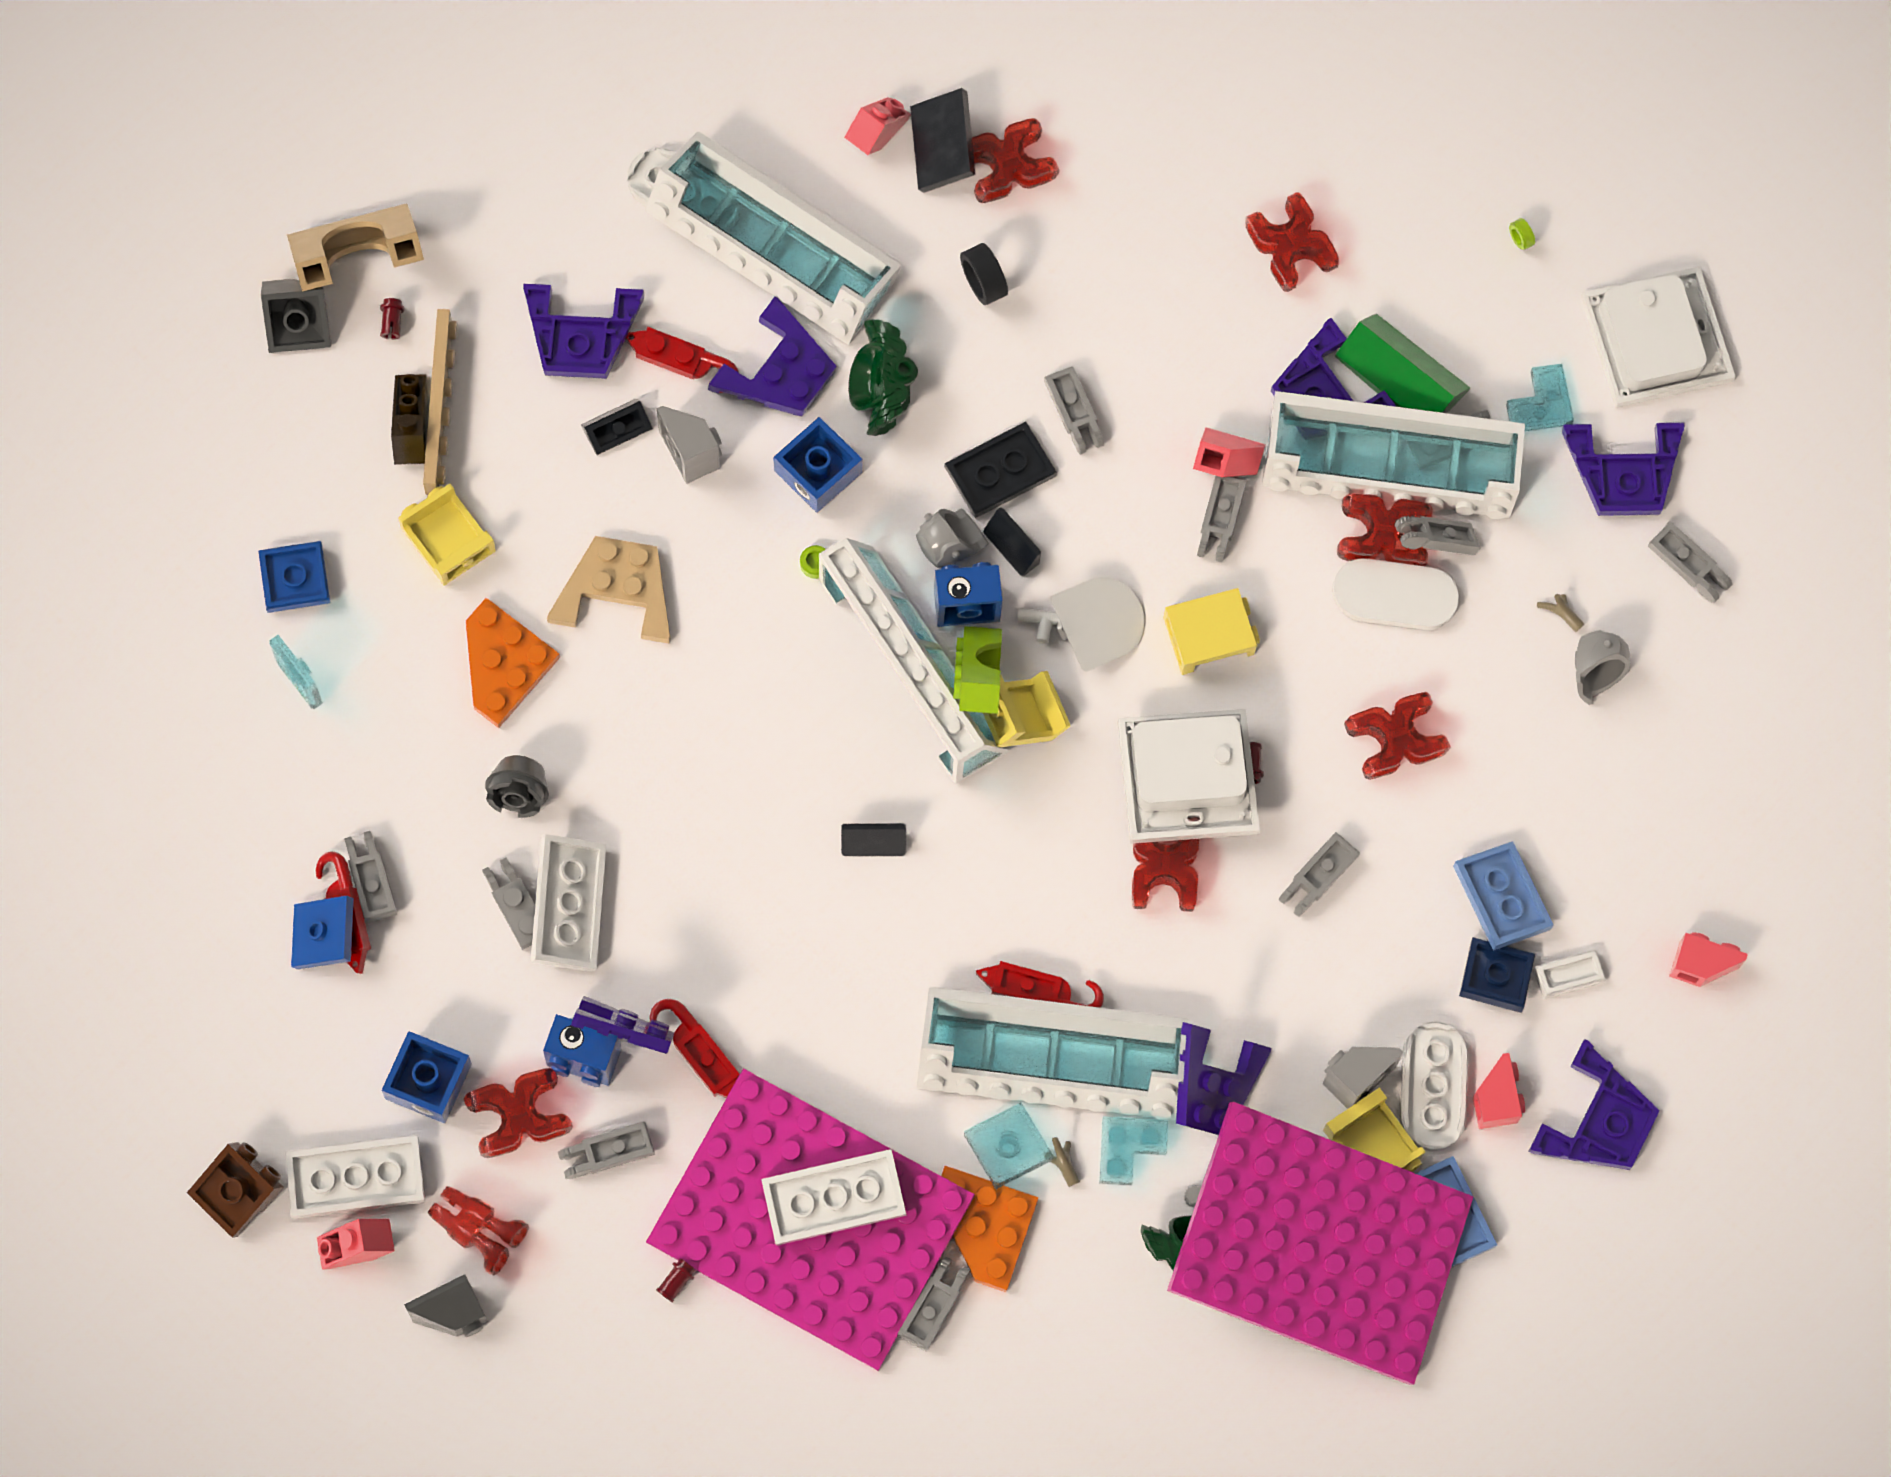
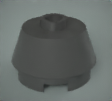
(517, 785)

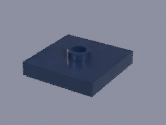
(1497, 975)

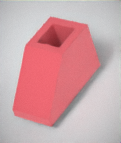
(877, 124)
(1228, 454)
(1704, 961)
(1497, 1097)
(355, 1243)

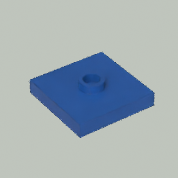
(294, 576)
(322, 932)

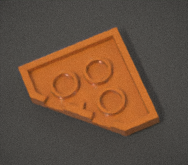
(503, 661)
(991, 1228)

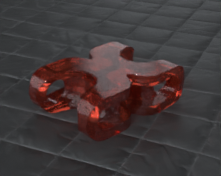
(1010, 161)
(1291, 241)
(1381, 529)
(1397, 735)
(1165, 866)
(518, 1113)

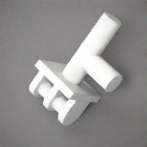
(1045, 620)

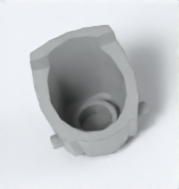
(949, 537)
(1600, 663)

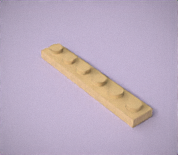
(440, 389)

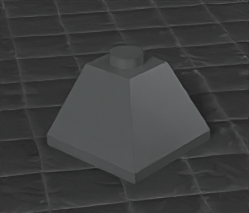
(294, 317)
(449, 1309)

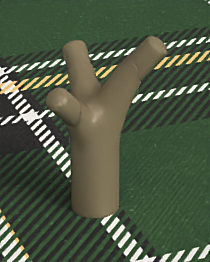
(1564, 611)
(1064, 1162)

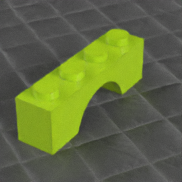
(978, 669)

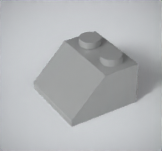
(689, 442)
(1359, 1071)

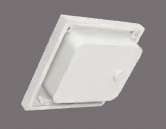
(1653, 337)
(1188, 770)

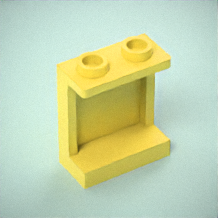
(446, 534)
(1210, 629)
(1027, 712)
(1376, 1132)

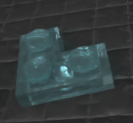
(1550, 404)
(1122, 1139)

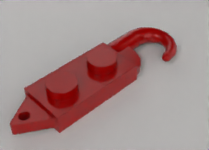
(675, 354)
(344, 887)
(1027, 983)
(699, 1049)

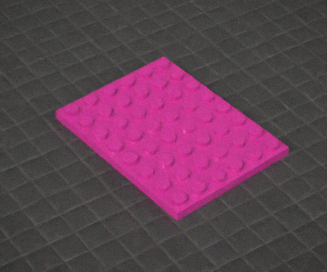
(1320, 1243)
(837, 1286)

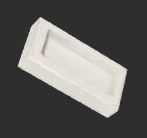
(1569, 974)

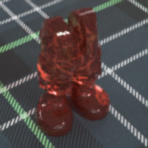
(474, 1217)

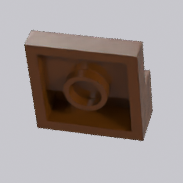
(236, 1187)

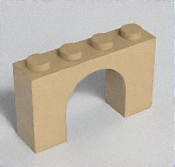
(383, 230)

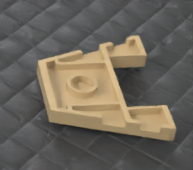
(618, 574)

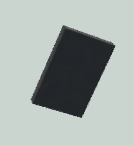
(942, 140)
(1000, 469)

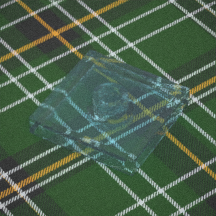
(296, 671)
(1008, 1145)

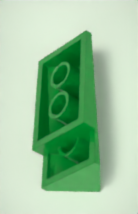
(1401, 368)

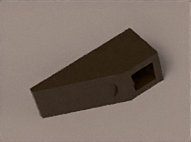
(409, 419)

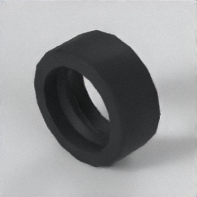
(984, 273)

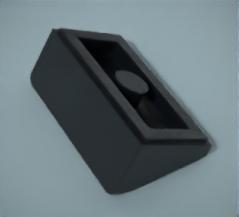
(616, 426)
(1012, 542)
(873, 839)

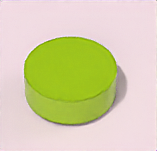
(1522, 234)
(810, 561)

